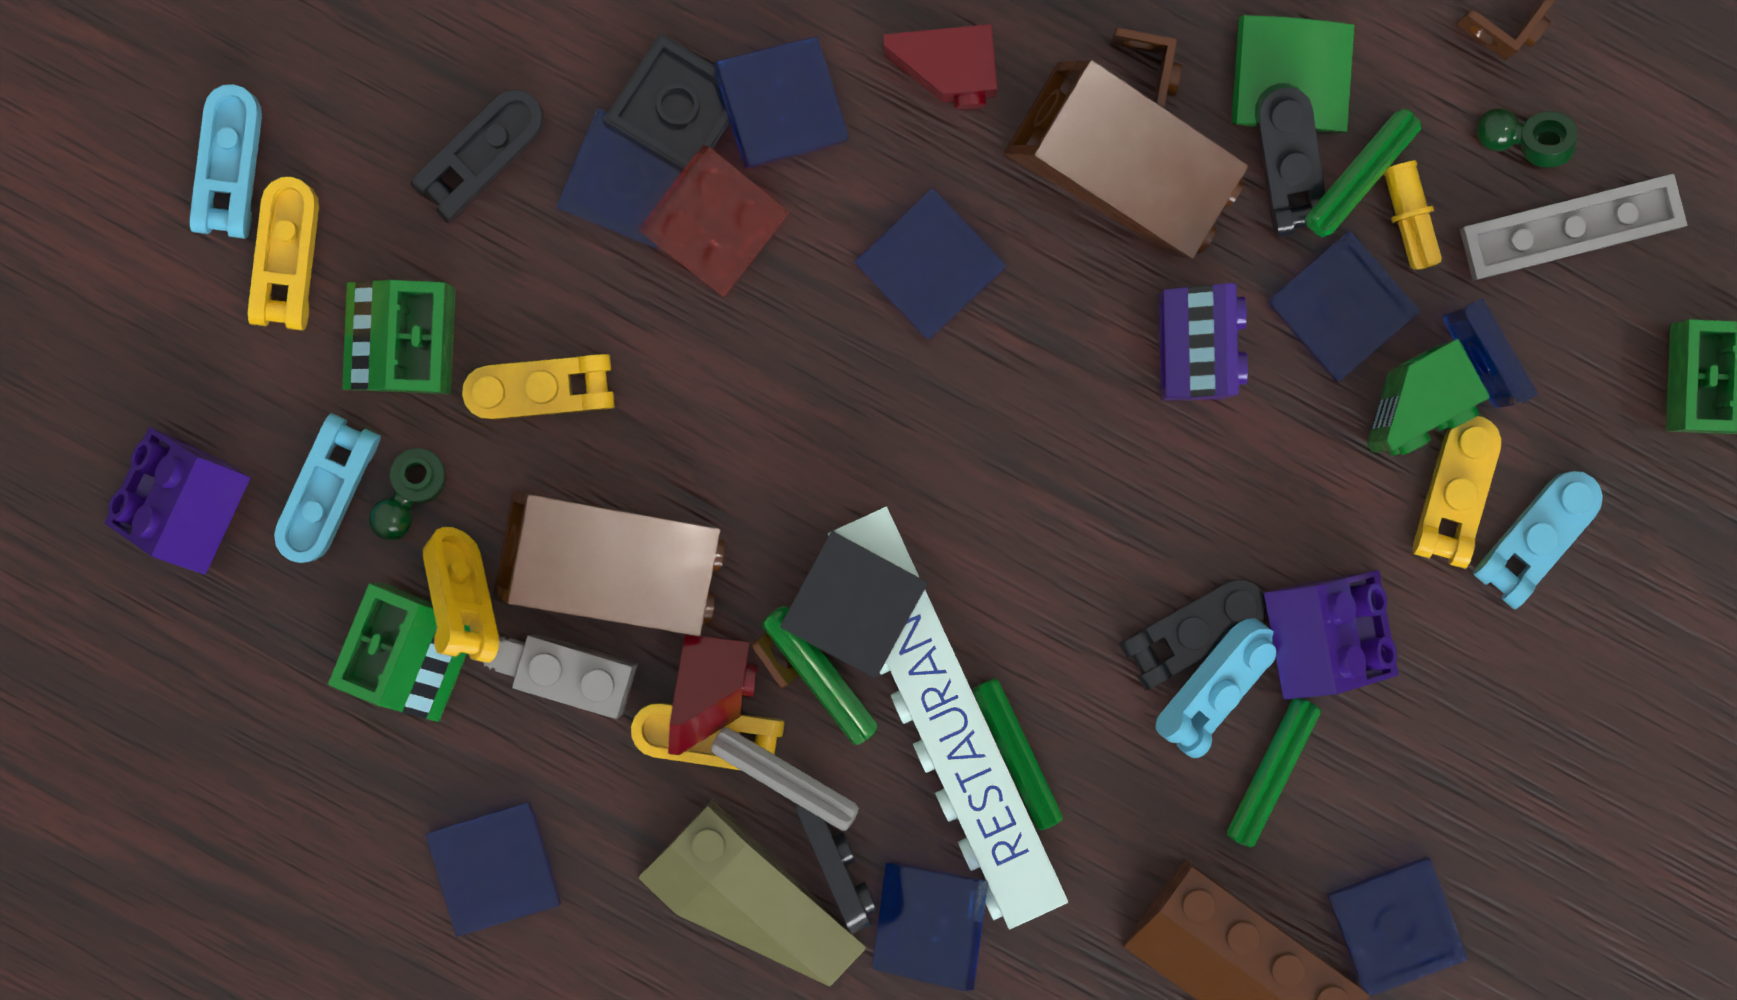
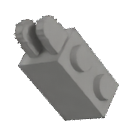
(566, 673)

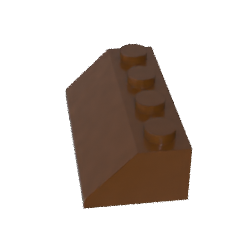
(1229, 950)

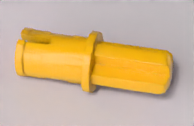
(1412, 215)

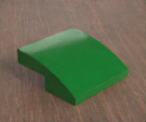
(1296, 52)

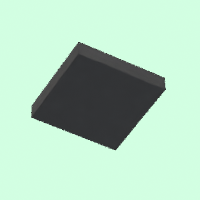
(671, 105)
(854, 604)

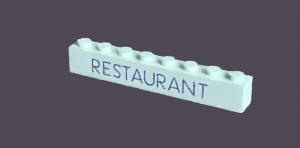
(962, 750)

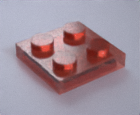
(713, 220)

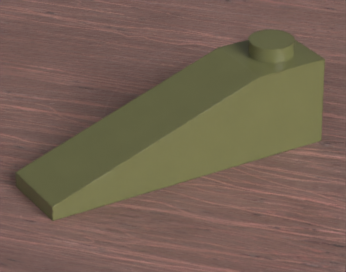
(740, 891)

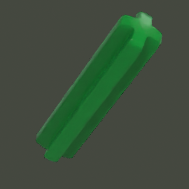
(1363, 173)
(821, 680)
(1017, 754)
(1273, 772)

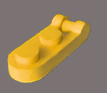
(284, 253)
(537, 388)
(1459, 491)
(460, 596)
(651, 735)

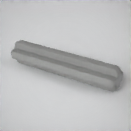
(784, 778)

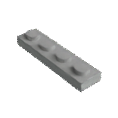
(1573, 227)

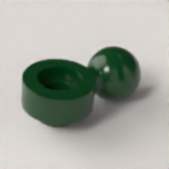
(1500, 130)
(392, 516)

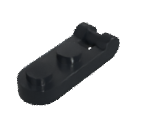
(481, 152)
(1288, 154)
(1193, 630)
(834, 857)

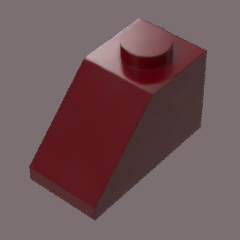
(948, 62)
(708, 689)

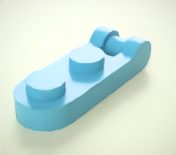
(226, 161)
(323, 491)
(1541, 535)
(1217, 687)

